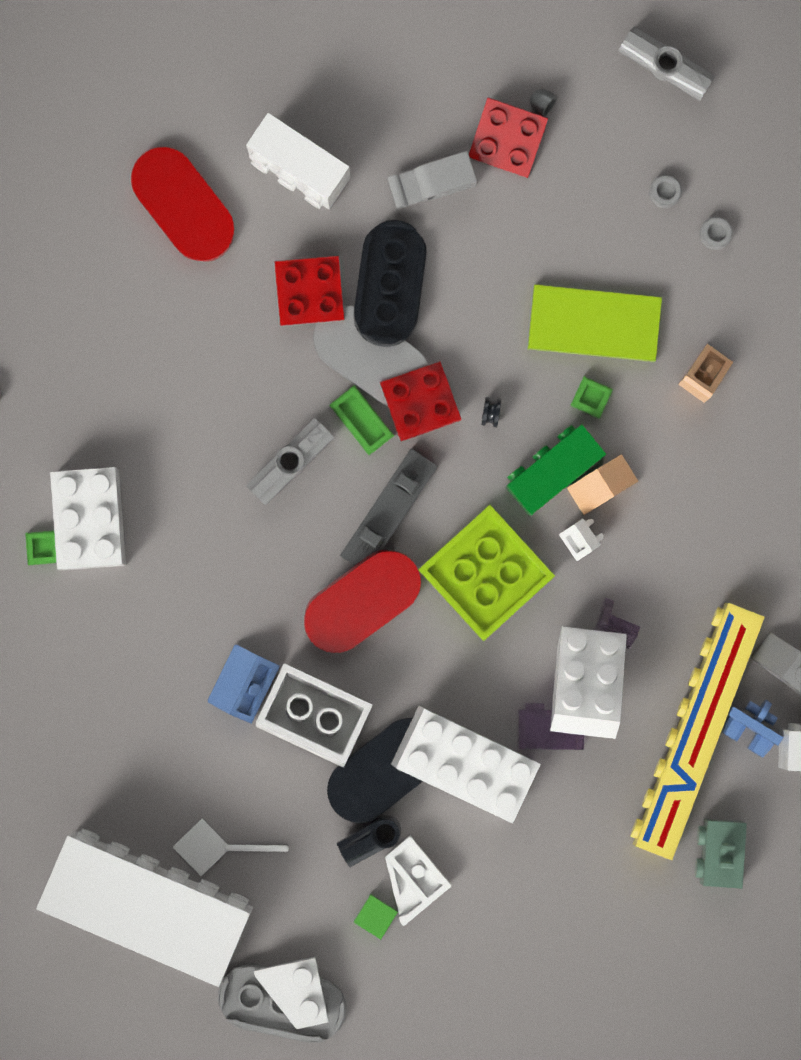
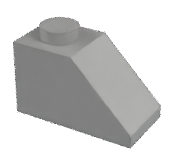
(780, 660)

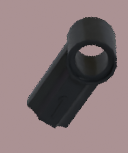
(367, 841)

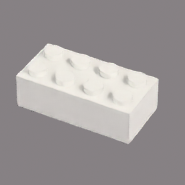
(465, 764)

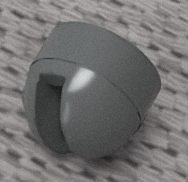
(542, 102)

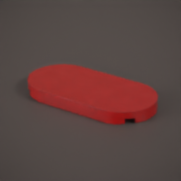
(182, 204)
(361, 601)

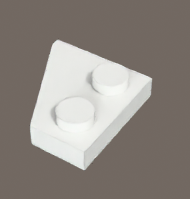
(414, 879)
(296, 991)

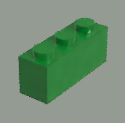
(554, 469)

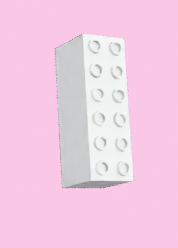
(145, 906)

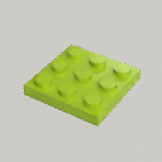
(486, 573)

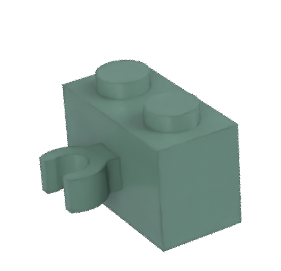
(722, 853)

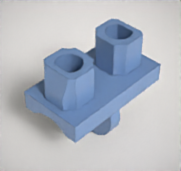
(764, 737)

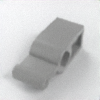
(433, 180)

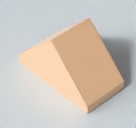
(706, 373)
(602, 484)

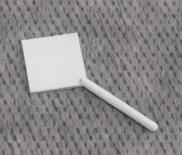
(204, 847)

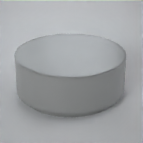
(665, 191)
(716, 233)

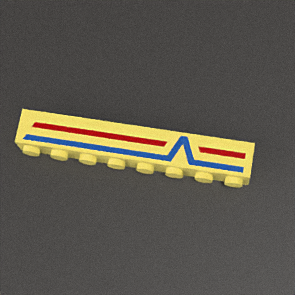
(697, 731)

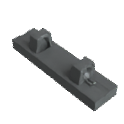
(389, 508)

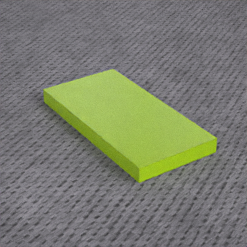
(594, 323)

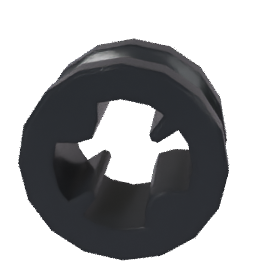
(491, 412)

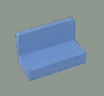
(243, 684)

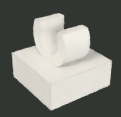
(581, 539)

